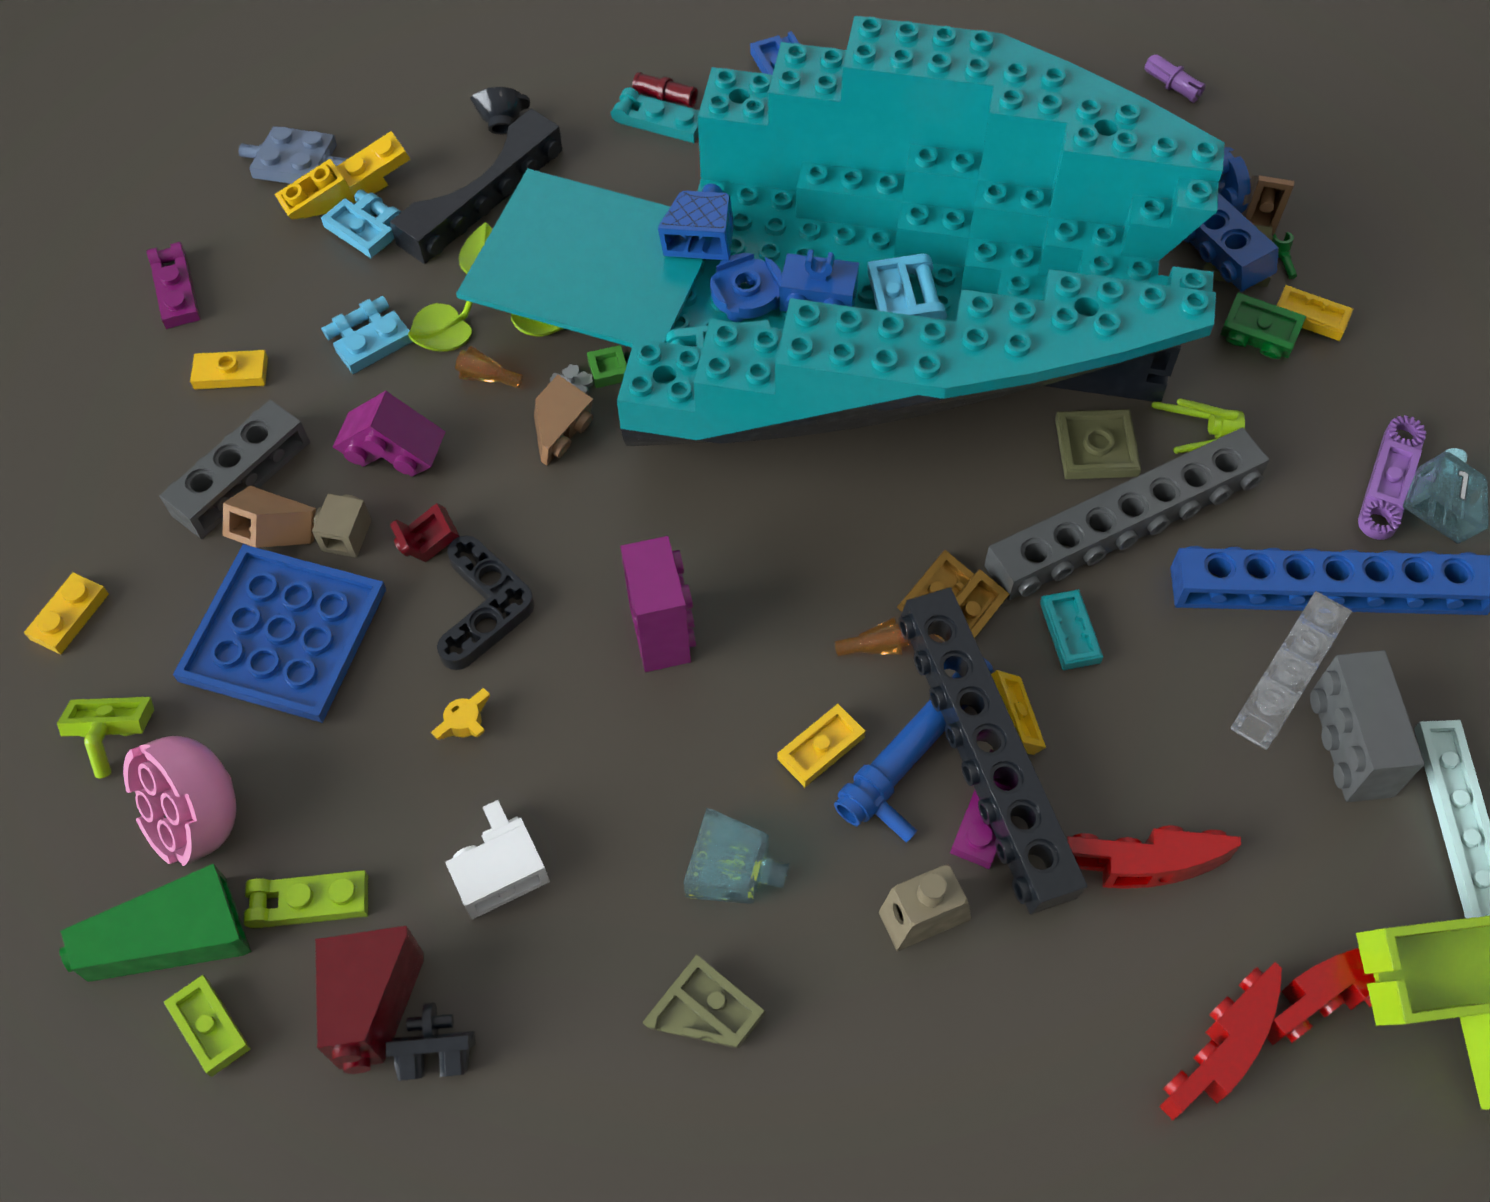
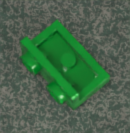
(1262, 326)

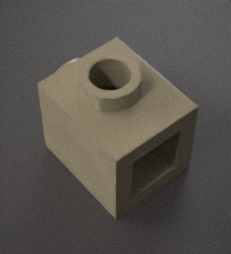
(341, 524)

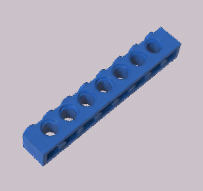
(1399, 584)

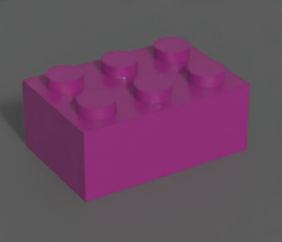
(659, 603)

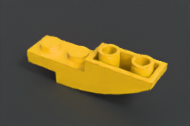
(330, 184)

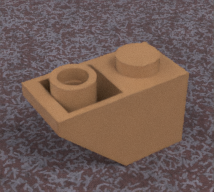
(558, 415)
(267, 519)

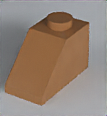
(1267, 200)

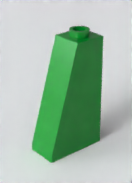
(160, 930)

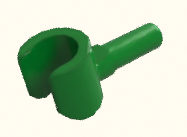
(1284, 253)

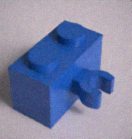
(818, 280)

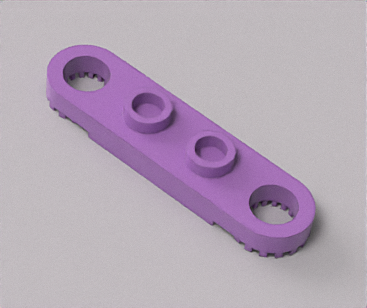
(1391, 477)

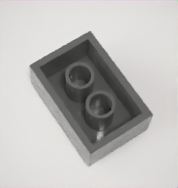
(1366, 726)

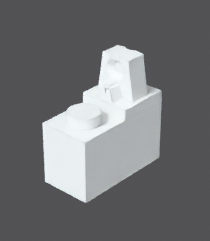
(500, 867)

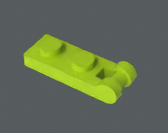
(307, 899)

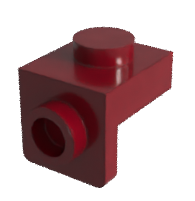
(426, 534)

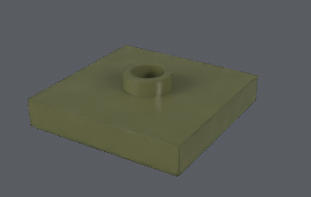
(1097, 444)

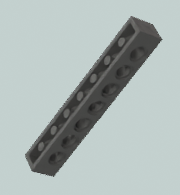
(1212, 470)

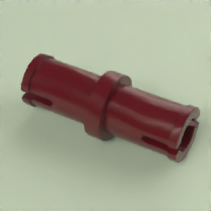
(665, 89)

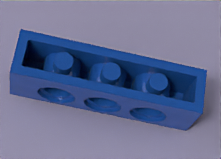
(1235, 247)

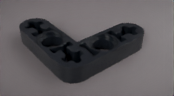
(496, 597)

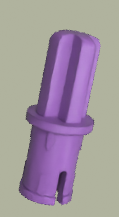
(1174, 77)

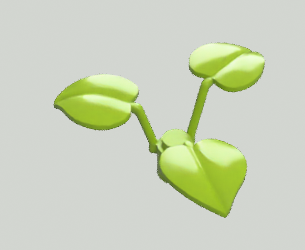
(440, 326)

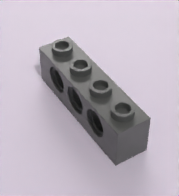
(241, 460)

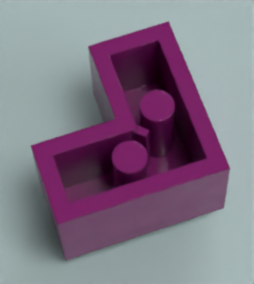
(390, 431)

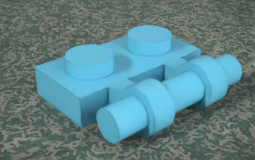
(358, 226)
(370, 342)

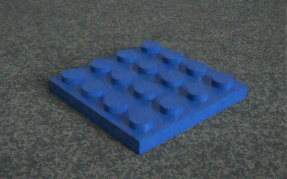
(281, 633)

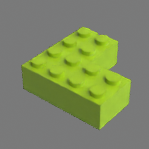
(1432, 976)

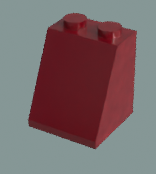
(363, 993)

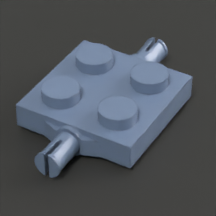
(289, 154)

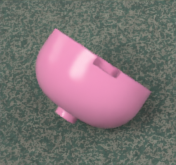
(187, 786)

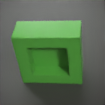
(607, 366)

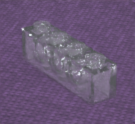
(1290, 670)

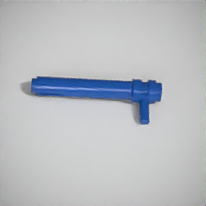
(876, 781)

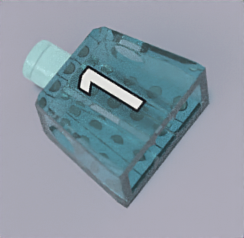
(1450, 496)

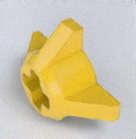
(463, 717)

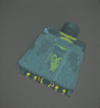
(731, 862)

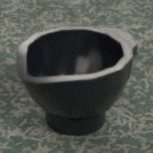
(500, 107)

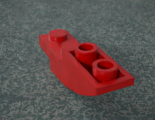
(1164, 859)
(1322, 990)
(1235, 1042)

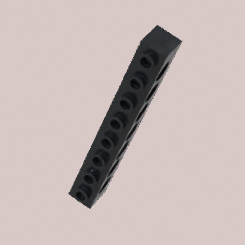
(1037, 888)

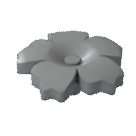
(572, 375)

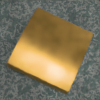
(975, 593)

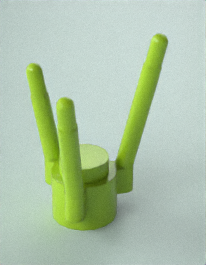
(1219, 424)

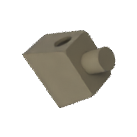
(928, 906)

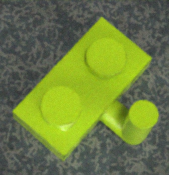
(104, 717)

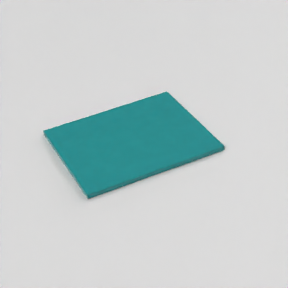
(582, 262)

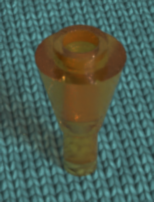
(479, 367)
(880, 639)

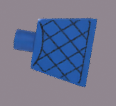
(698, 225)

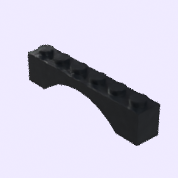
(434, 223)

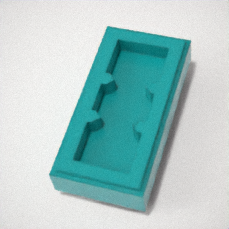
(1071, 629)

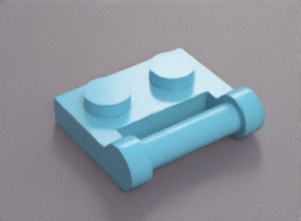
(893, 287)

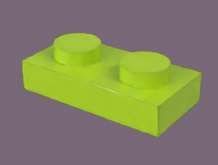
(207, 1025)

